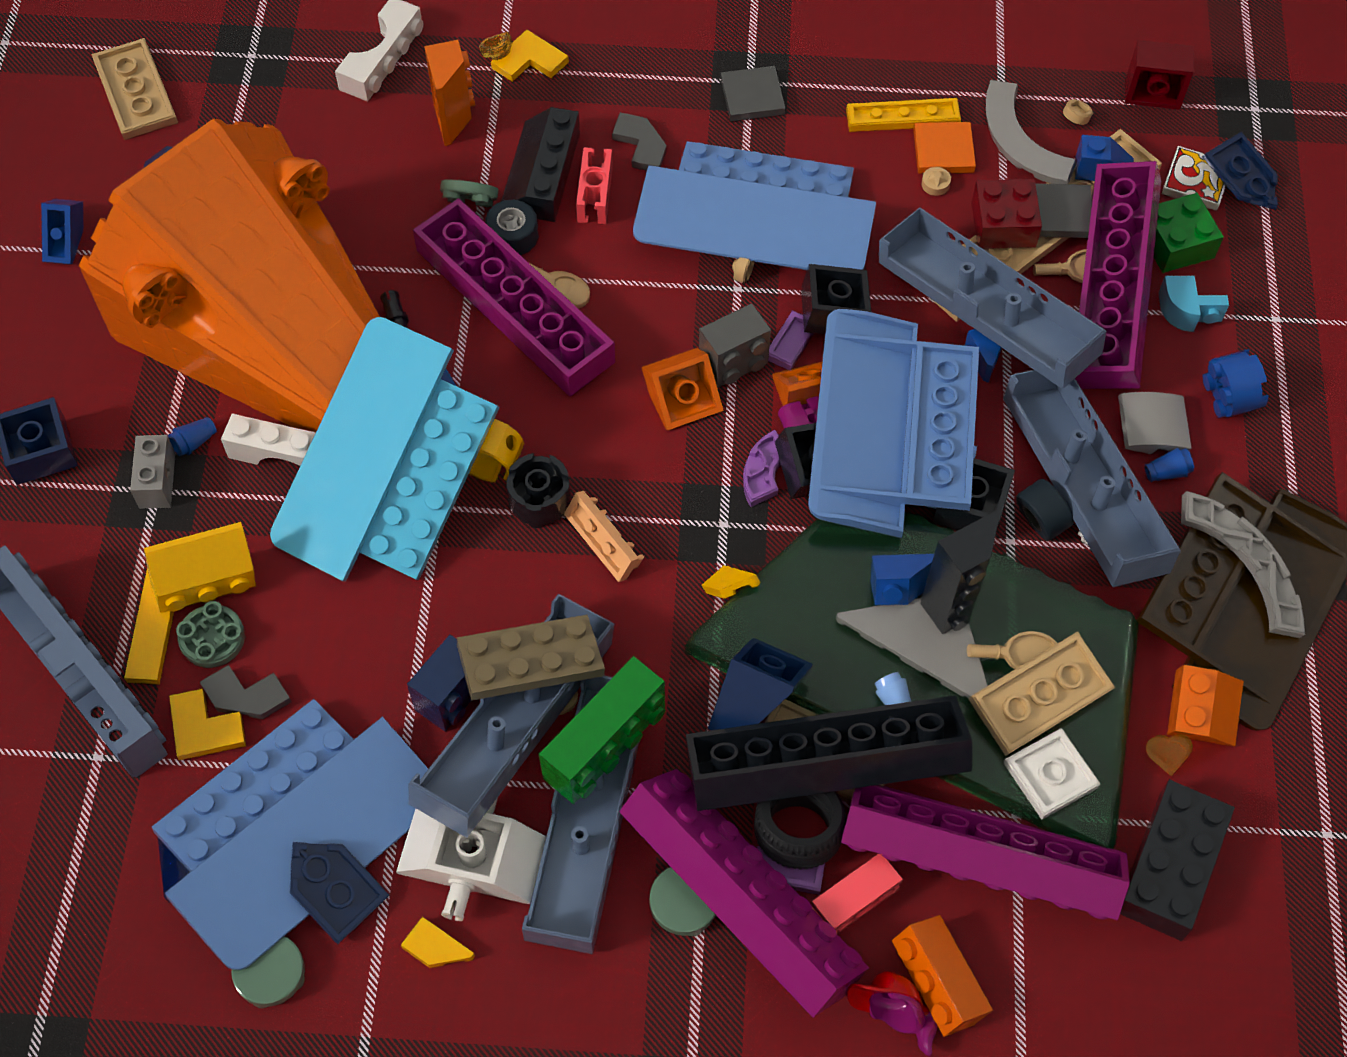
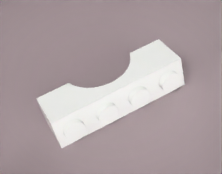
(363, 72)
(256, 439)

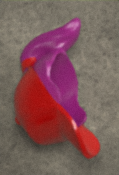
(897, 1004)

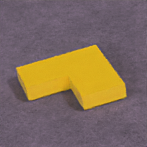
(533, 51)
(201, 735)

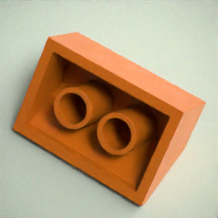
(450, 87)

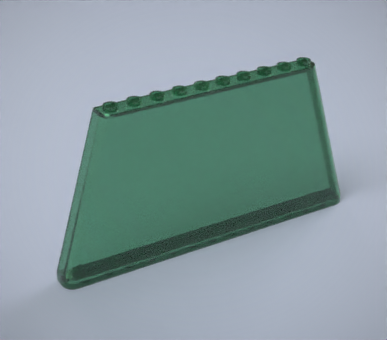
(830, 573)

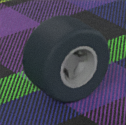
(515, 224)

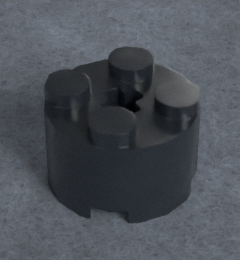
(538, 489)

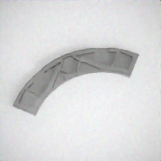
(1016, 144)
(1256, 553)

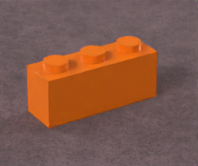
(942, 975)

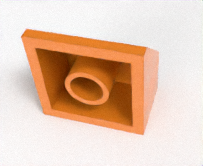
(683, 388)
(1205, 705)

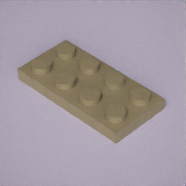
(530, 657)

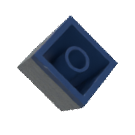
(756, 684)

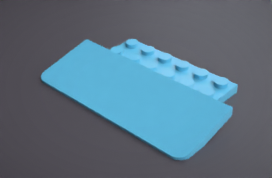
(384, 458)

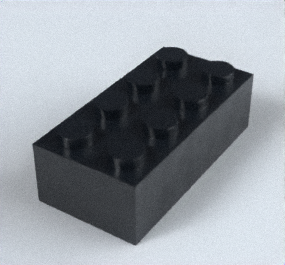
(1176, 860)

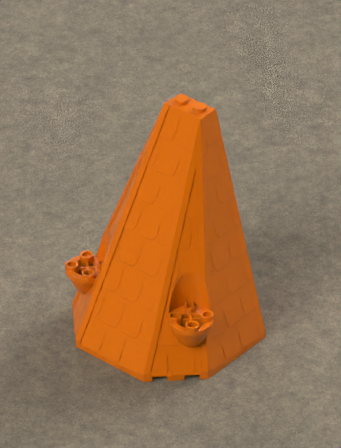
(232, 271)

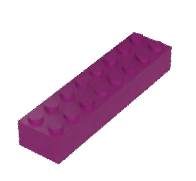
(1120, 269)
(515, 297)
(988, 850)
(745, 892)

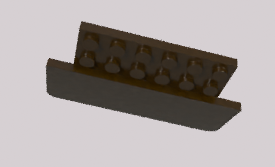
(1216, 608)

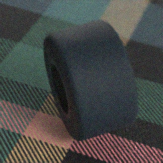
(1045, 509)

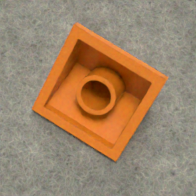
(798, 383)

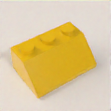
(200, 567)

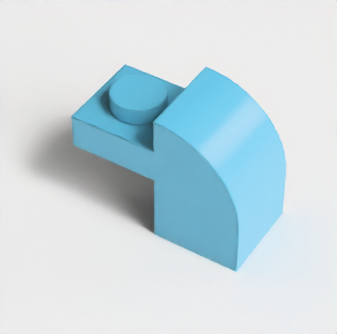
(1186, 308)

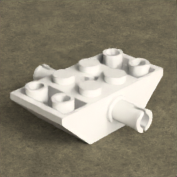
(501, 867)

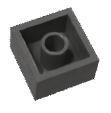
(736, 344)

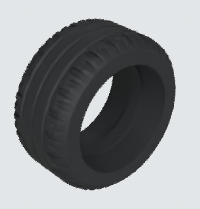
(801, 851)

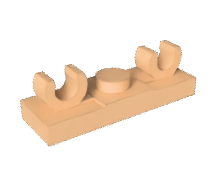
(602, 536)

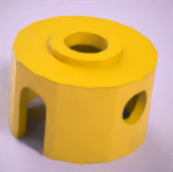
(499, 448)

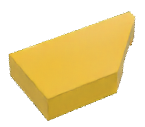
(727, 580)
(434, 946)

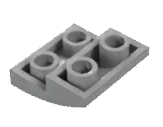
(1154, 421)

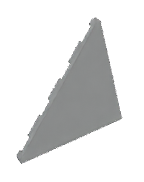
(919, 643)

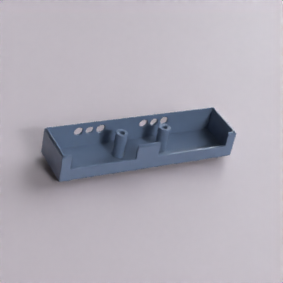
(990, 299)
(1089, 475)
(77, 665)
(496, 741)
(579, 855)

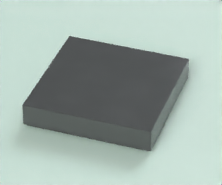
(752, 93)
(1064, 209)

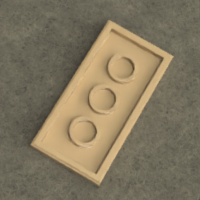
(134, 88)
(1041, 693)

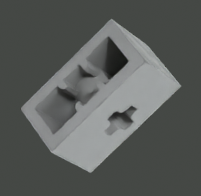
(153, 471)

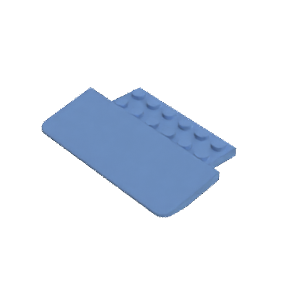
(755, 209)
(891, 423)
(292, 786)

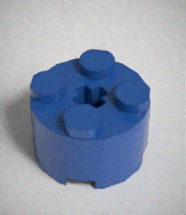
(1236, 383)

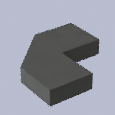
(640, 132)
(256, 701)

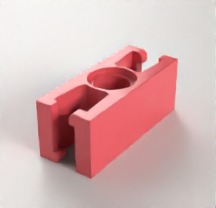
(594, 185)
(857, 893)

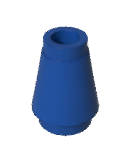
(191, 436)
(1170, 466)

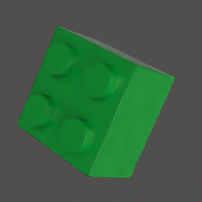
(1185, 233)

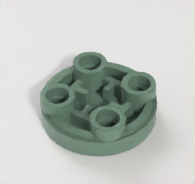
(474, 191)
(211, 635)
(678, 906)
(272, 976)

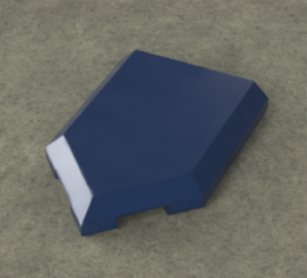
(1244, 171)
(333, 887)

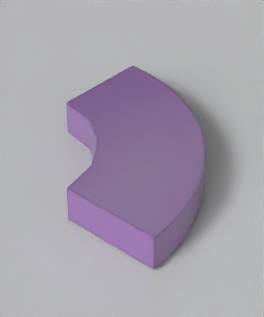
(760, 470)

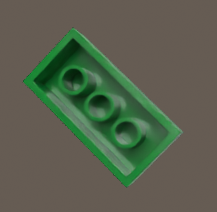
(603, 731)

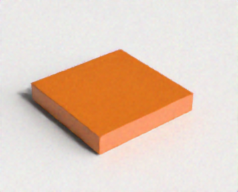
(944, 146)

